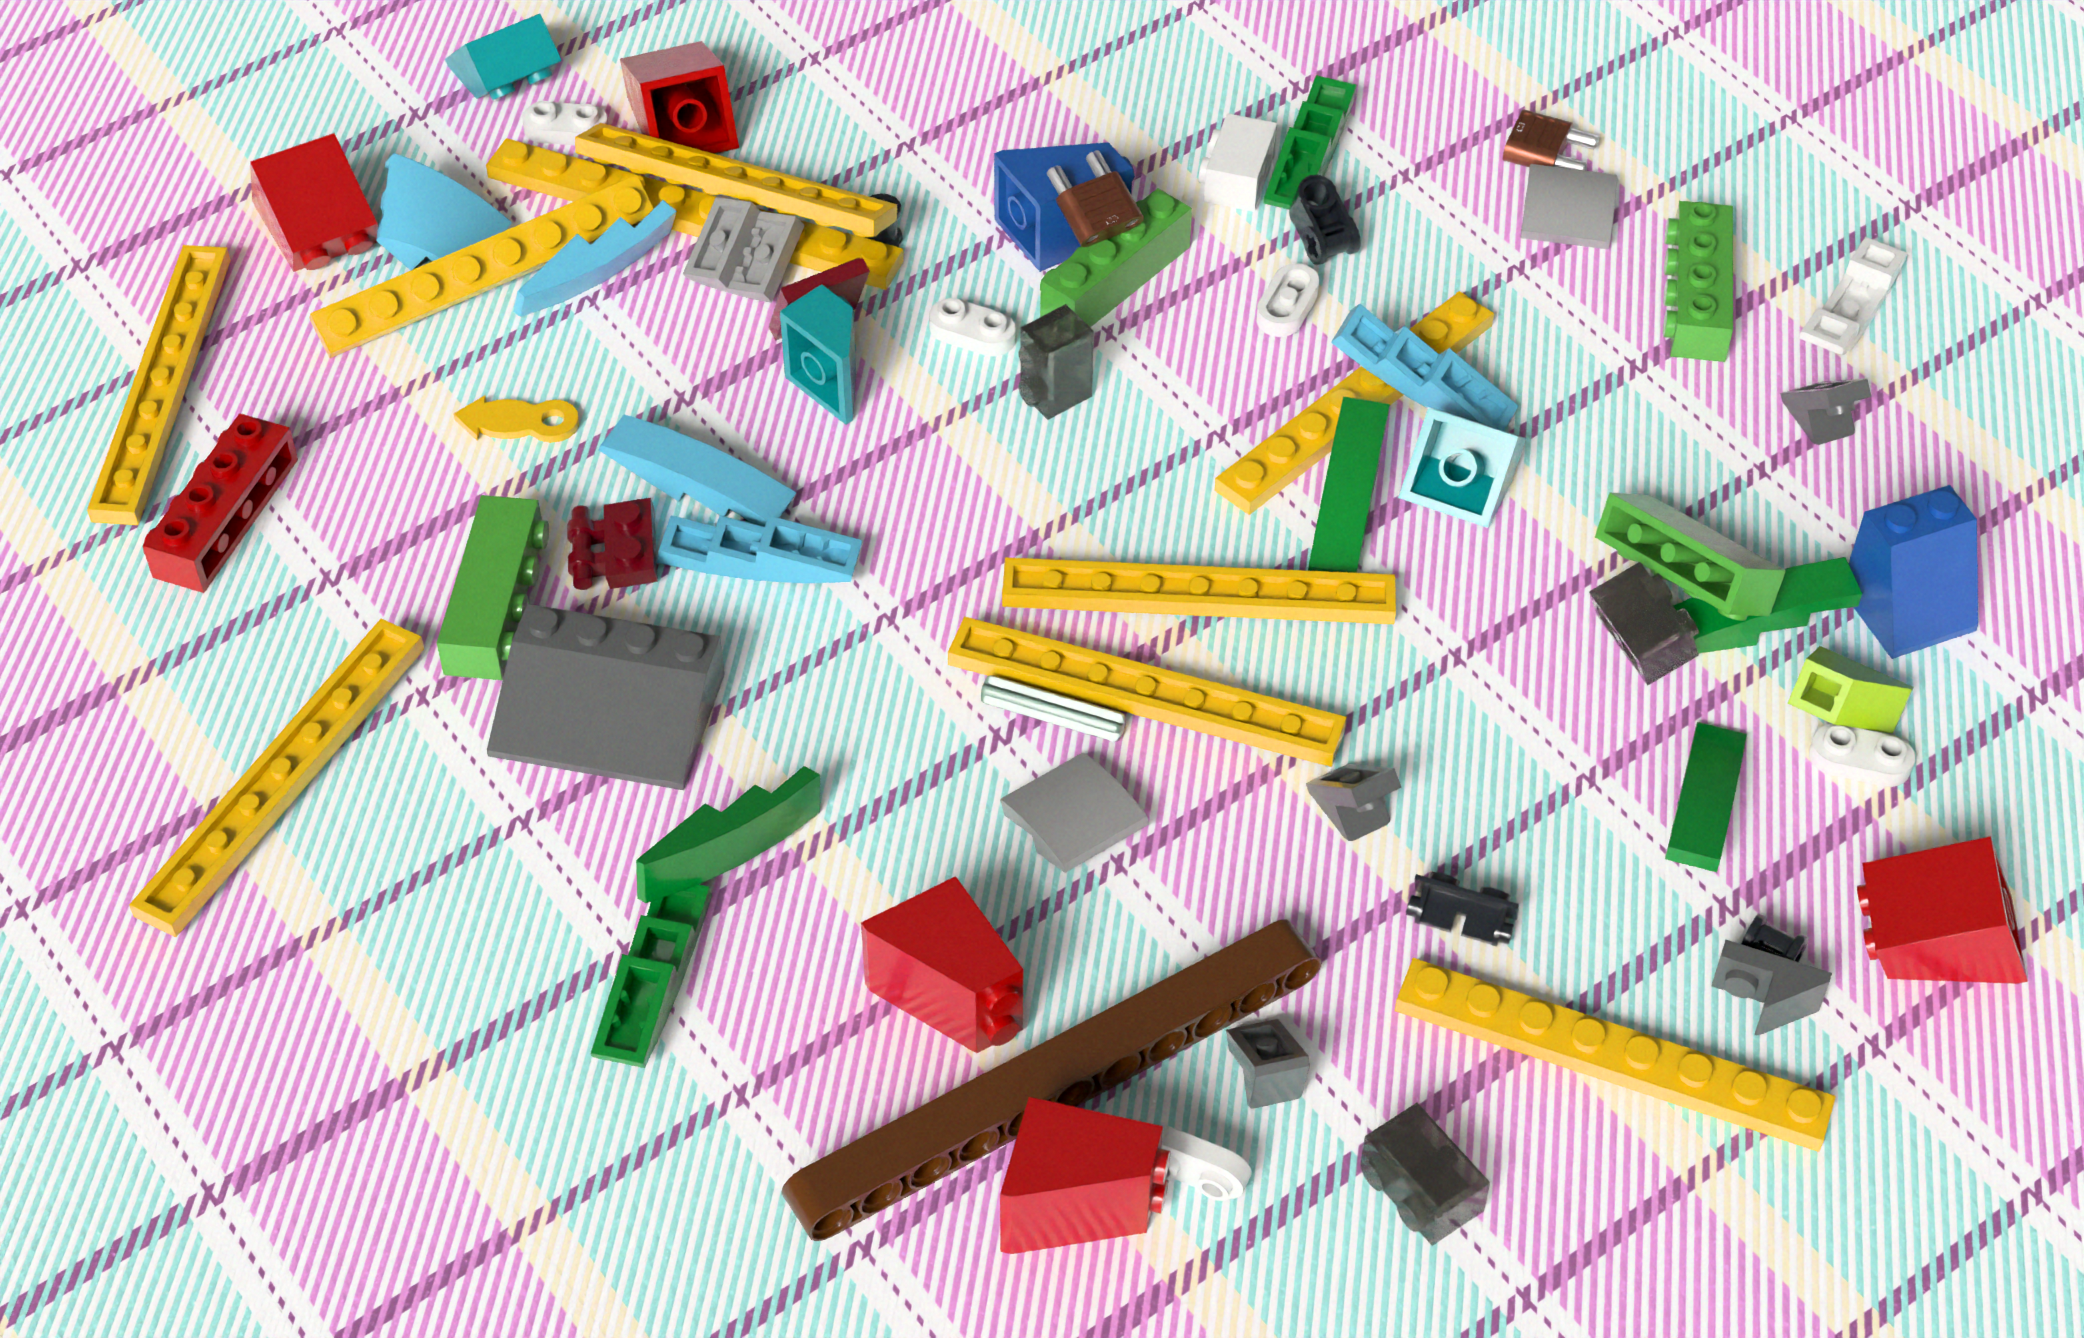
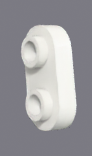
(560, 122)
(1287, 300)
(972, 327)
(1861, 755)
(1204, 1165)

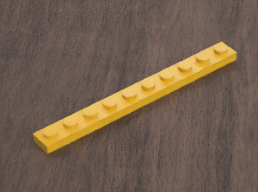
(576, 178)

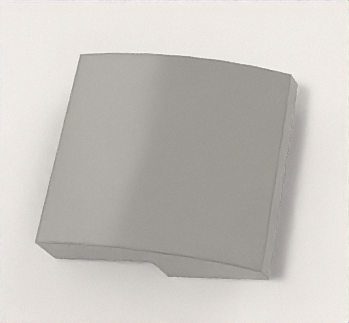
(1569, 206)
(743, 249)
(1074, 812)

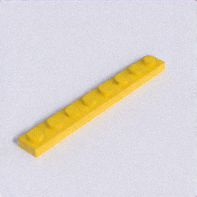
(737, 179)
(474, 268)
(159, 386)
(1312, 432)
(1199, 590)
(1148, 691)
(276, 778)
(1616, 1054)

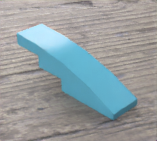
(585, 266)
(1420, 372)
(695, 468)
(753, 552)

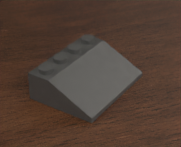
(606, 696)

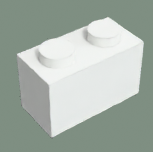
(1238, 162)

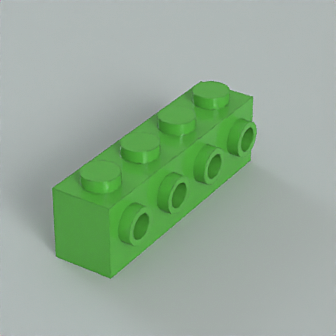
(1113, 269)
(1700, 281)
(1690, 555)
(492, 587)

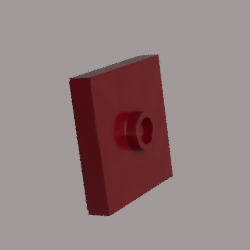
(843, 280)

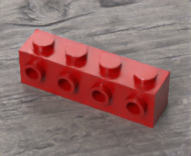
(220, 503)

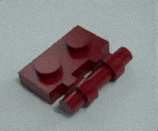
(628, 540)

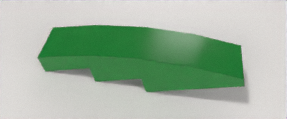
(1312, 139)
(1349, 486)
(1803, 591)
(1706, 797)
(720, 841)
(651, 977)

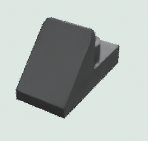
(1826, 408)
(1355, 797)
(1783, 985)
(1271, 1062)

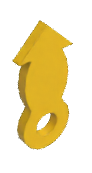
(518, 419)

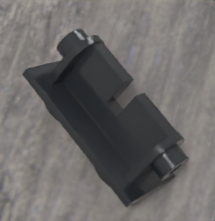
(1483, 910)

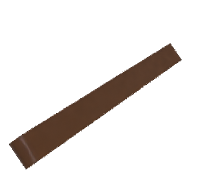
(1063, 1070)

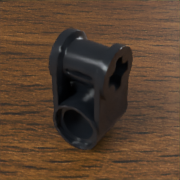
(1325, 227)

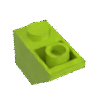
(1849, 693)

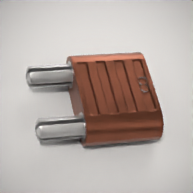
(1542, 141)
(1096, 207)

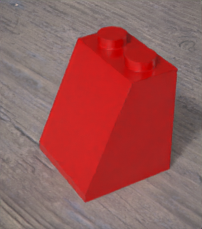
(681, 97)
(312, 203)
(1943, 915)
(945, 967)
(1080, 1178)

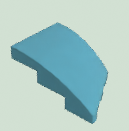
(431, 213)

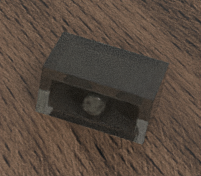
(1056, 362)
(1645, 622)
(1423, 1174)

